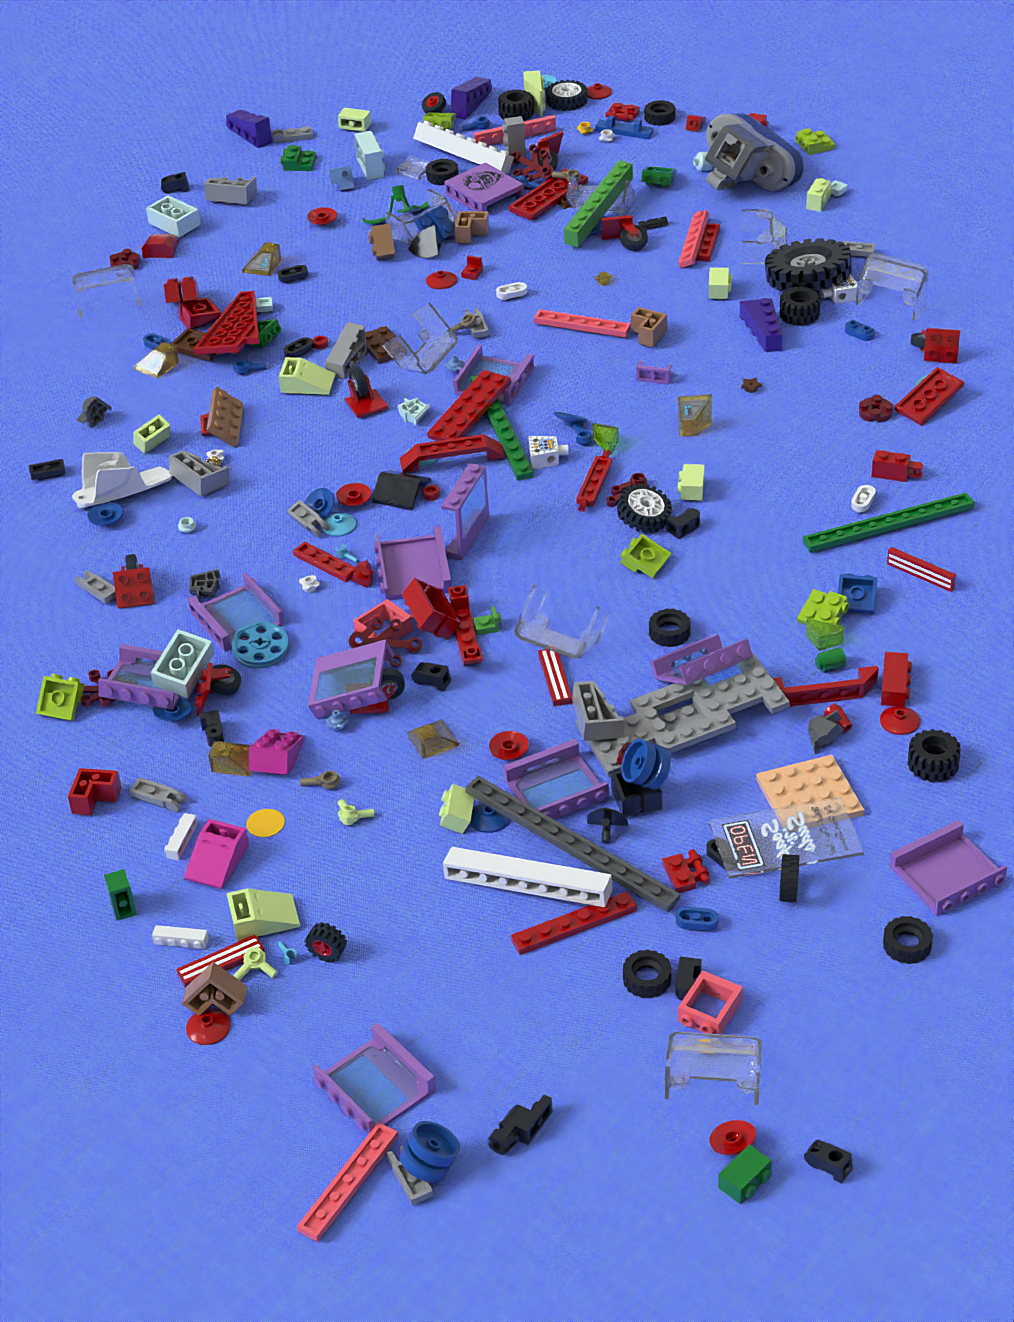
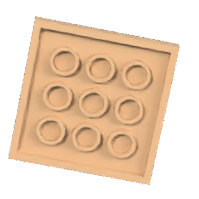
(808, 782)

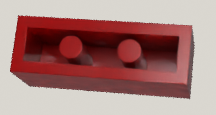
(896, 679)

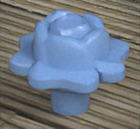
(455, 365)
(337, 720)

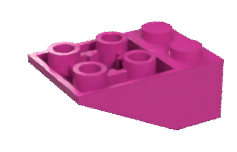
(275, 752)
(216, 853)

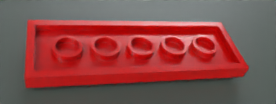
(543, 197)
(469, 406)

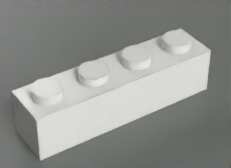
(181, 836)
(180, 937)

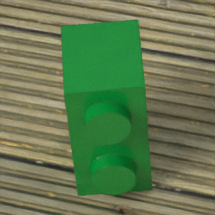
(120, 894)
(745, 1174)

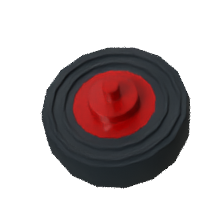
(433, 103)

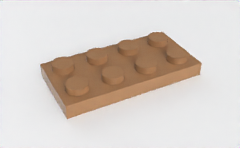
(225, 417)

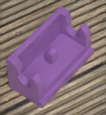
(653, 374)

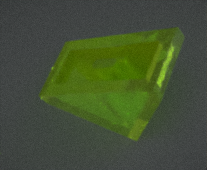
(606, 436)
(824, 634)

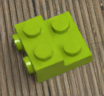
(445, 120)
(814, 142)
(645, 556)
(824, 607)
(59, 697)

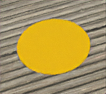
(265, 822)

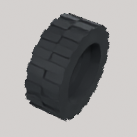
(659, 112)
(441, 170)
(669, 617)
(789, 878)
(910, 926)
(647, 959)

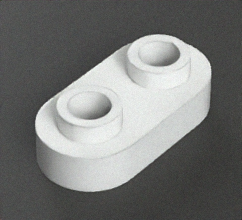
(511, 290)
(863, 498)

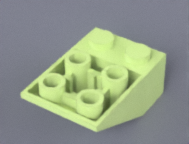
(535, 85)
(305, 377)
(261, 912)

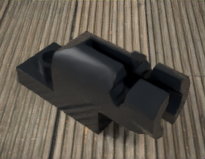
(520, 1125)

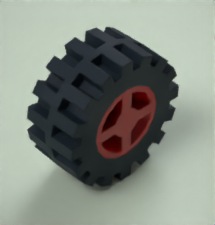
(325, 942)

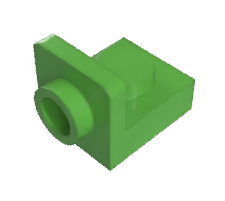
(487, 623)

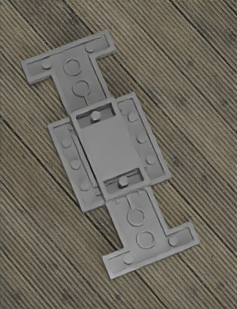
(695, 722)

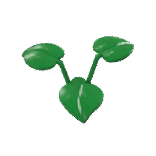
(399, 195)

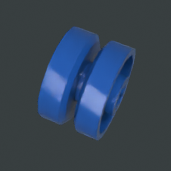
(646, 764)
(429, 1151)

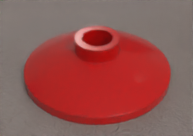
(598, 91)
(322, 215)
(441, 279)
(353, 494)
(899, 720)
(508, 745)
(208, 1027)
(732, 1137)

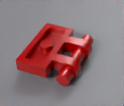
(623, 111)
(679, 871)

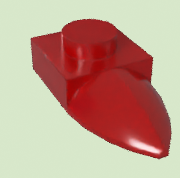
(363, 573)

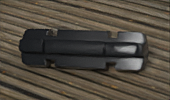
(652, 223)

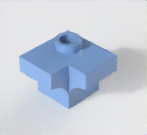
(342, 177)

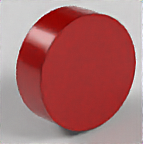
(320, 342)
(431, 492)

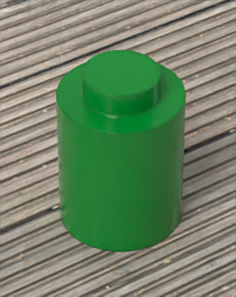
(830, 659)

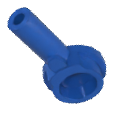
(481, 122)
(526, 184)
(242, 366)
(583, 436)

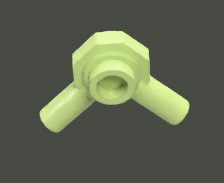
(349, 814)
(254, 960)

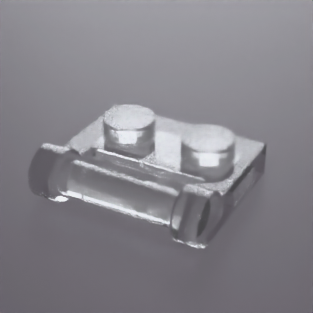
(412, 170)

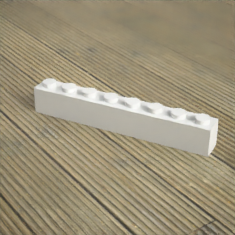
(463, 147)
(528, 876)

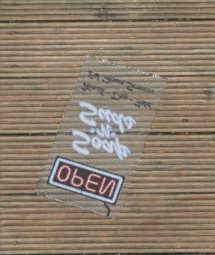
(757, 840)

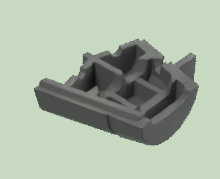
(93, 411)
(205, 583)
(824, 729)

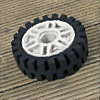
(566, 95)
(644, 508)

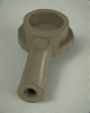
(566, 174)
(467, 322)
(328, 780)

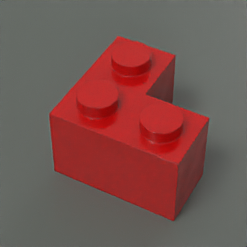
(93, 786)

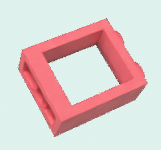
(389, 611)
(717, 988)

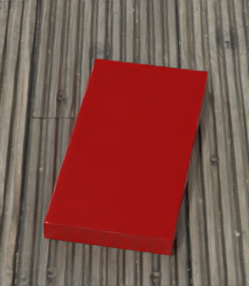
(929, 396)

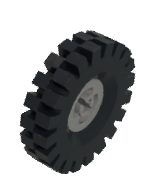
(809, 264)

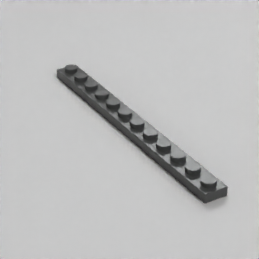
(573, 843)

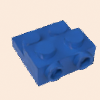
(437, 217)
(859, 592)

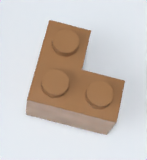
(469, 224)
(381, 241)
(649, 325)
(214, 987)

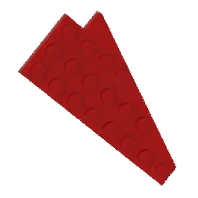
(233, 328)

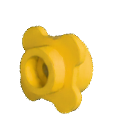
(584, 128)

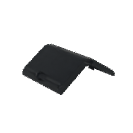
(397, 489)

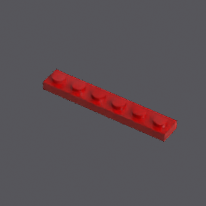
(572, 923)

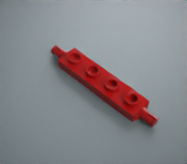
(594, 481)

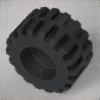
(516, 104)
(799, 306)
(934, 755)

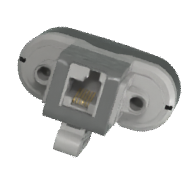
(749, 151)

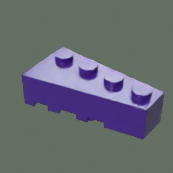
(469, 96)
(250, 127)
(763, 322)

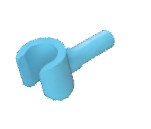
(343, 553)
(287, 952)

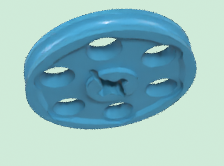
(265, 649)

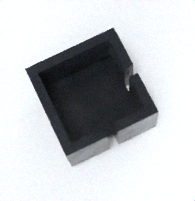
(634, 798)

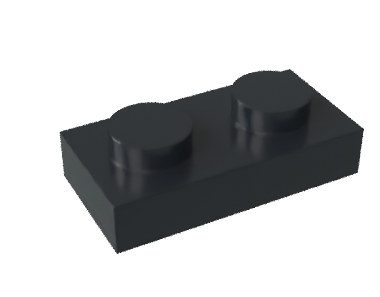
(47, 469)

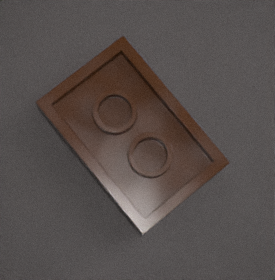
(188, 340)
(374, 342)

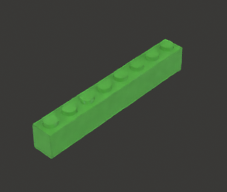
(598, 204)

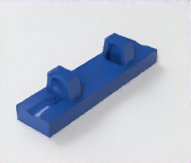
(625, 129)

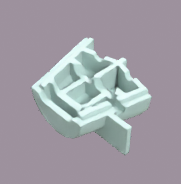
(413, 410)

